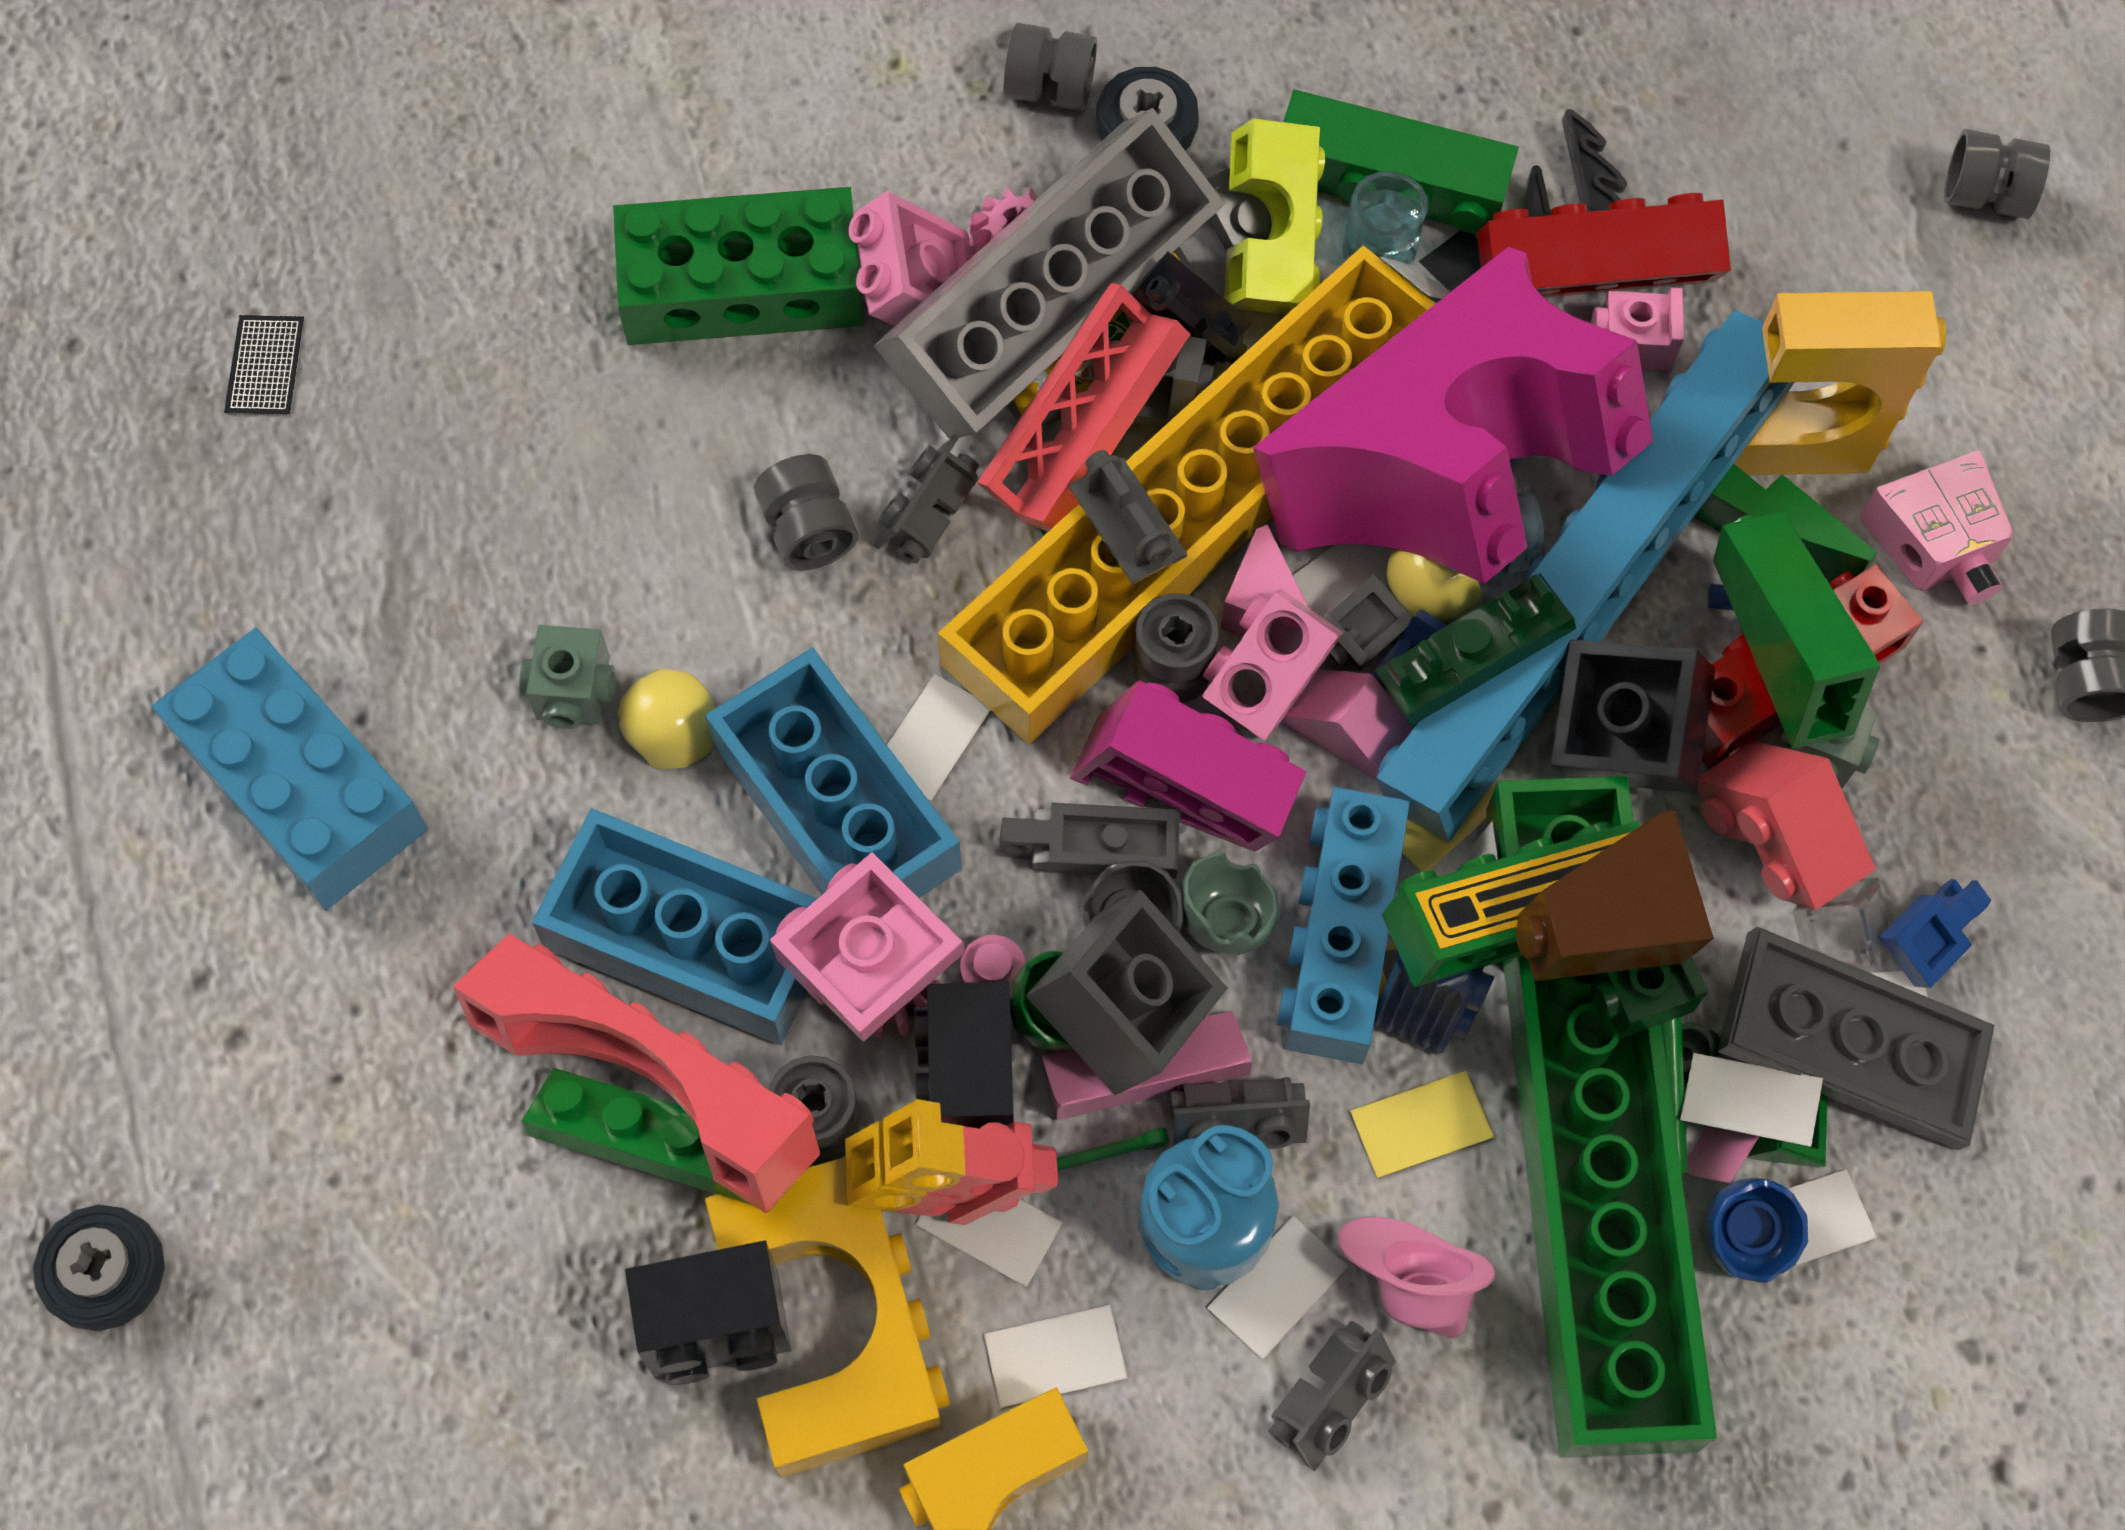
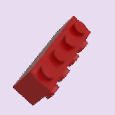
(1615, 247)
(1739, 699)

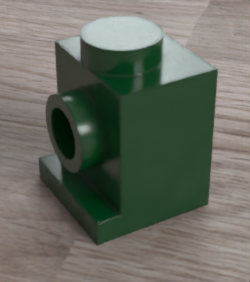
(1635, 1008)

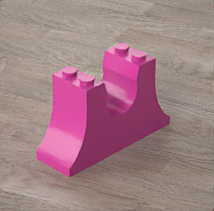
(1426, 426)

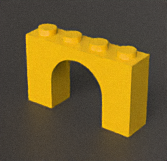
(1865, 342)
(887, 1388)
(989, 1467)

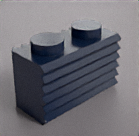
(1434, 1009)

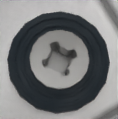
(1144, 89)
(117, 1285)

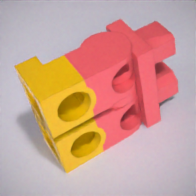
(939, 1167)

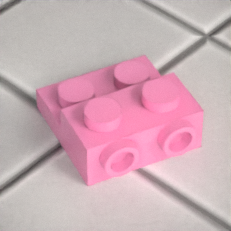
(903, 254)
(865, 945)

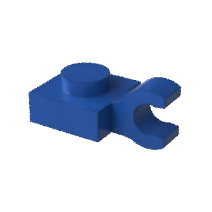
(1930, 932)

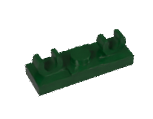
(1475, 649)

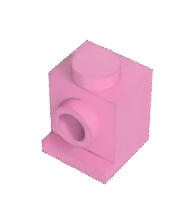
(1648, 318)

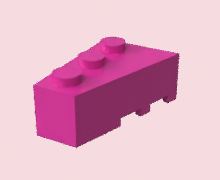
(1192, 764)

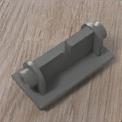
(939, 480)
(1126, 517)
(1270, 1110)
(1320, 1421)

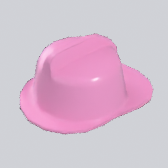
(1418, 1274)

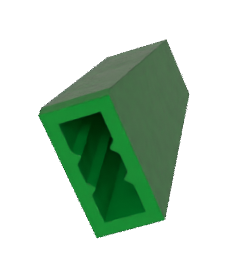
(1796, 629)

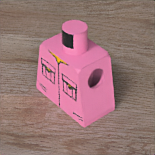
(1943, 526)

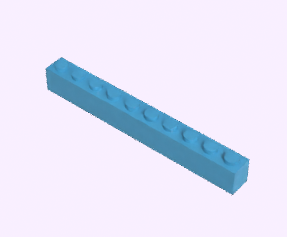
(1595, 572)

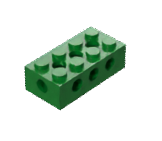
(736, 266)

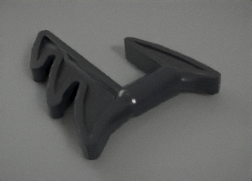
(1589, 170)

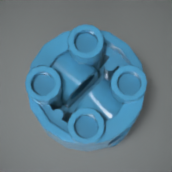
(1209, 1207)

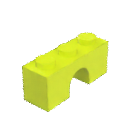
(1283, 170)

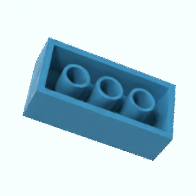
(291, 768)
(830, 779)
(674, 924)

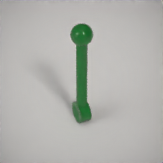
(1149, 1140)

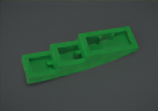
(1826, 538)

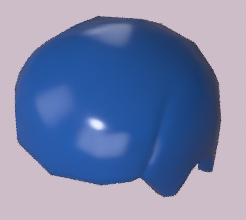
(1755, 1229)

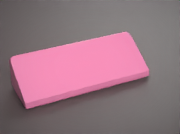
(1209, 1055)

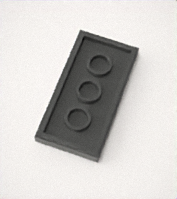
(1859, 1033)

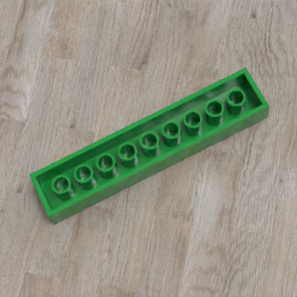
(1602, 1182)

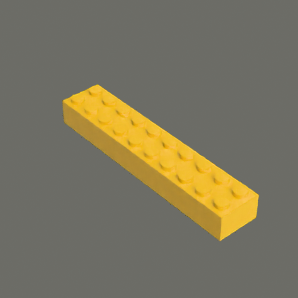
(1067, 604)

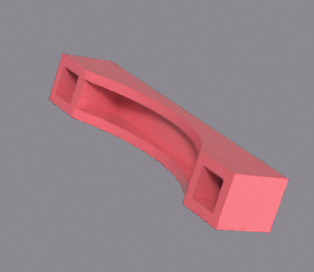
(538, 1006)

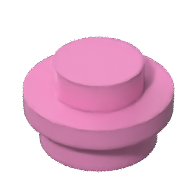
(991, 960)

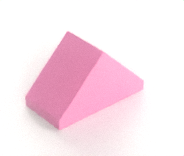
(1263, 572)
(1349, 718)

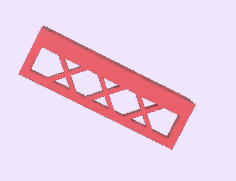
(1102, 412)

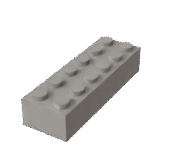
(1043, 274)

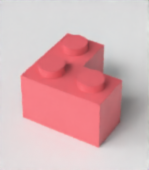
(1794, 818)

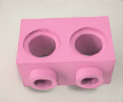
(1283, 672)

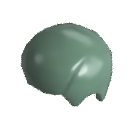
(1228, 905)

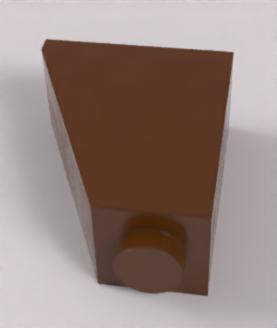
(1619, 909)

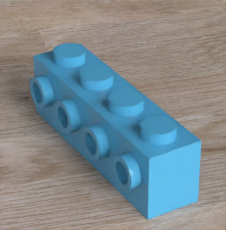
(1345, 933)

